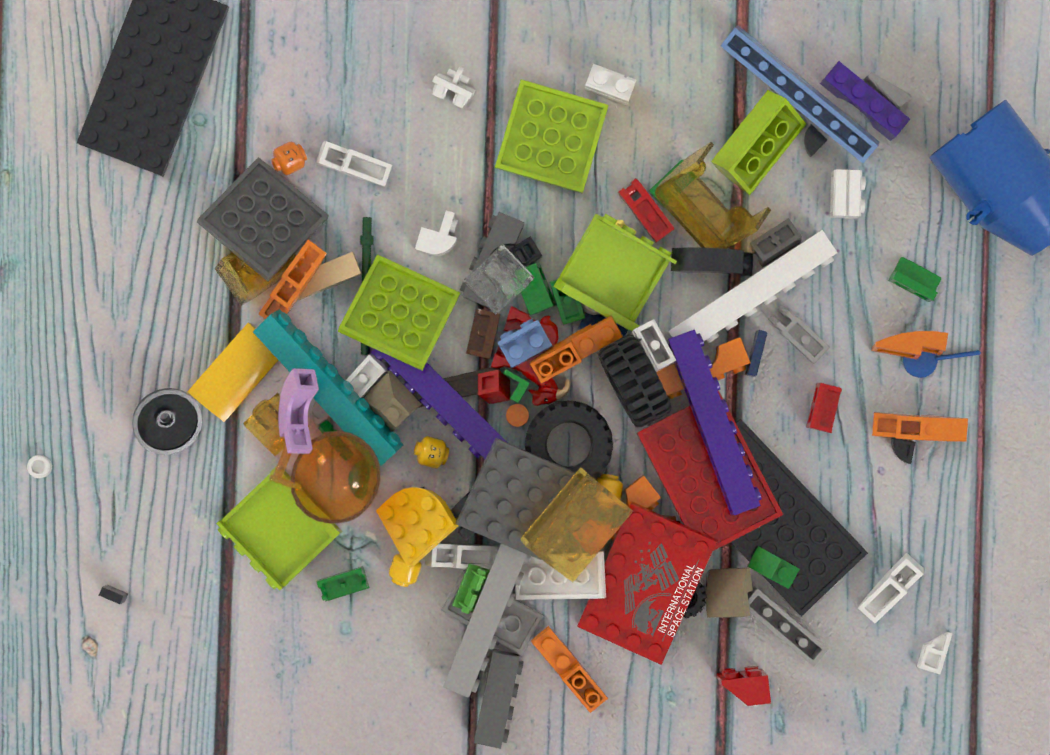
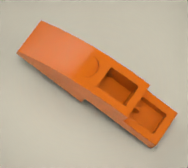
(575, 348)
(920, 427)
(569, 669)

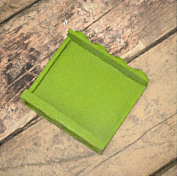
(613, 270)
(275, 532)

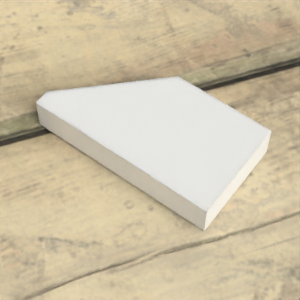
(934, 653)

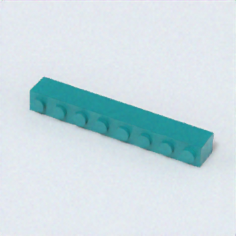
(334, 392)

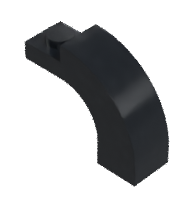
(712, 261)

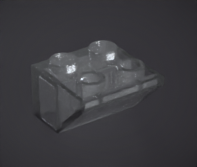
(499, 279)

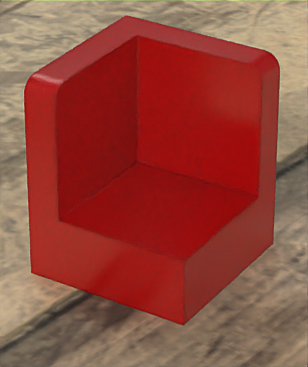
(494, 387)

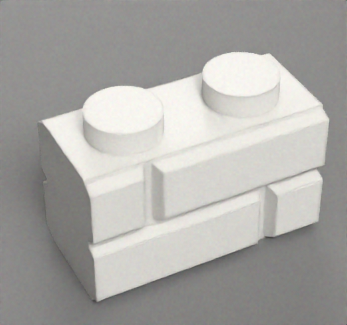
(610, 84)
(846, 194)
(654, 345)

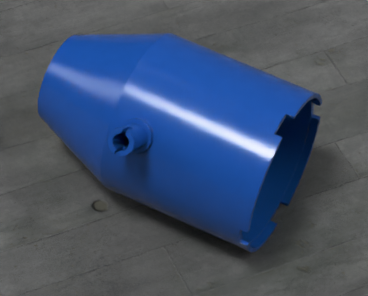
(1001, 178)

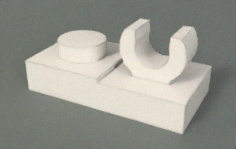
(366, 375)

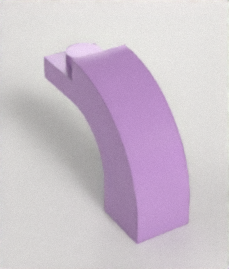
(293, 409)

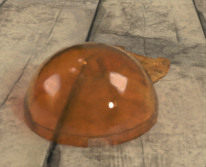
(334, 479)

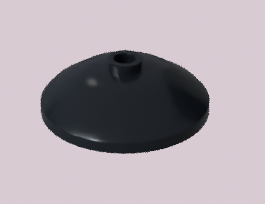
(168, 434)

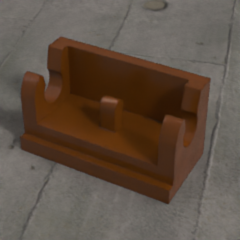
(483, 333)

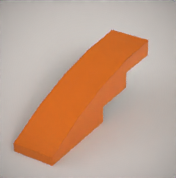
(294, 279)

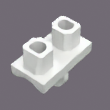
(462, 91)

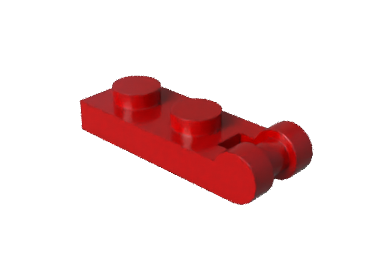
(646, 211)

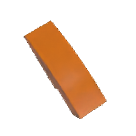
(913, 344)

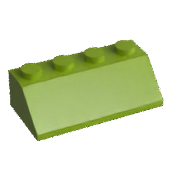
(759, 141)

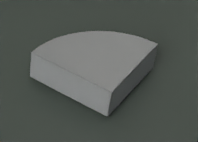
(319, 414)

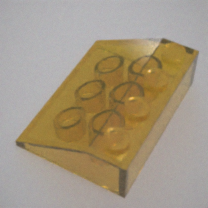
(576, 525)

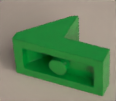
(569, 308)
(773, 567)

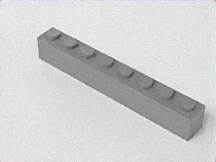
(485, 620)

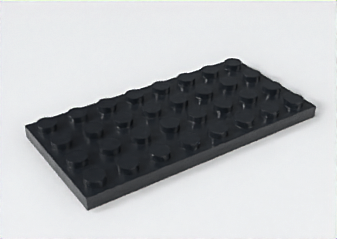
(152, 80)
(802, 536)

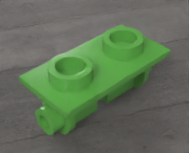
(470, 588)

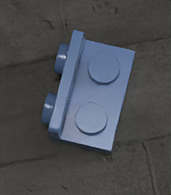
(524, 343)

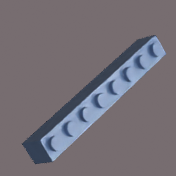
(800, 94)

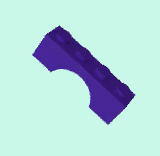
(851, 88)

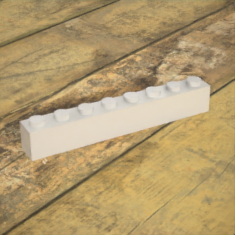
(759, 288)

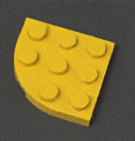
(416, 522)

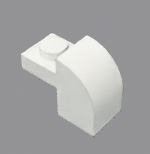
(440, 242)

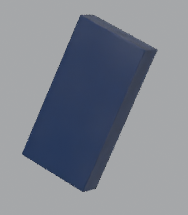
(756, 353)

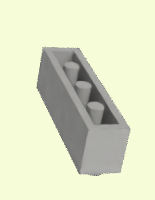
(785, 627)

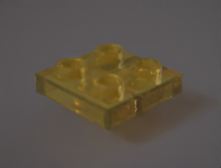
(265, 424)

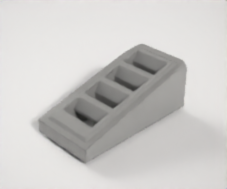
(889, 91)

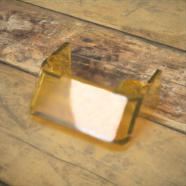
(701, 210)

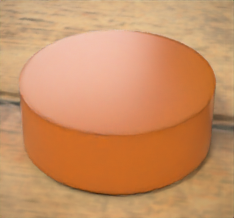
(517, 415)

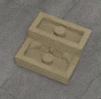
(728, 592)

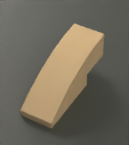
(332, 274)

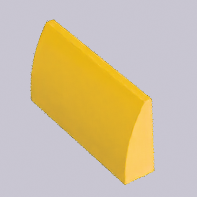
(233, 374)

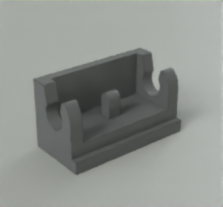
(775, 242)

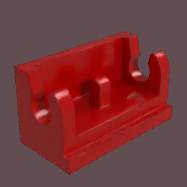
(823, 407)

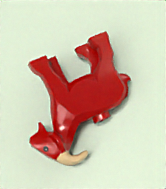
(548, 390)

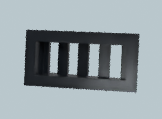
(532, 246)

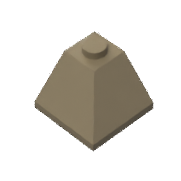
(391, 401)

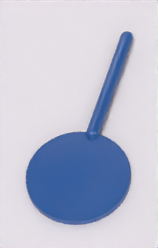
(928, 362)

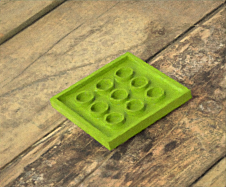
(551, 136)
(399, 312)

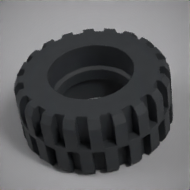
(634, 380)
(580, 414)

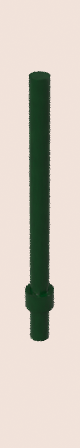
(366, 241)

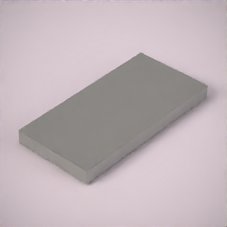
(518, 625)

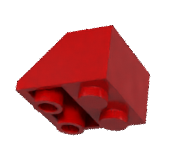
(748, 685)

